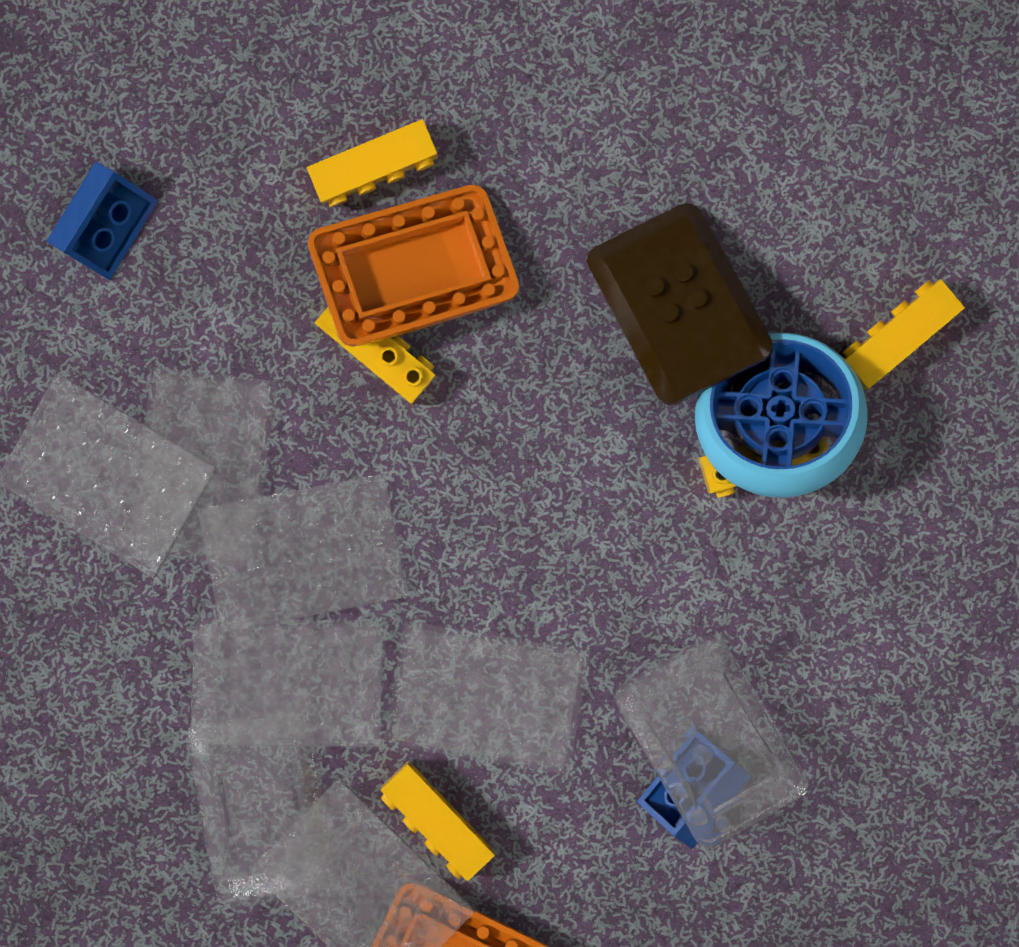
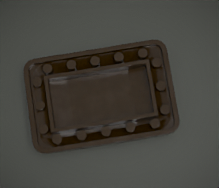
(679, 304)

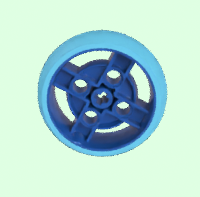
(839, 419)

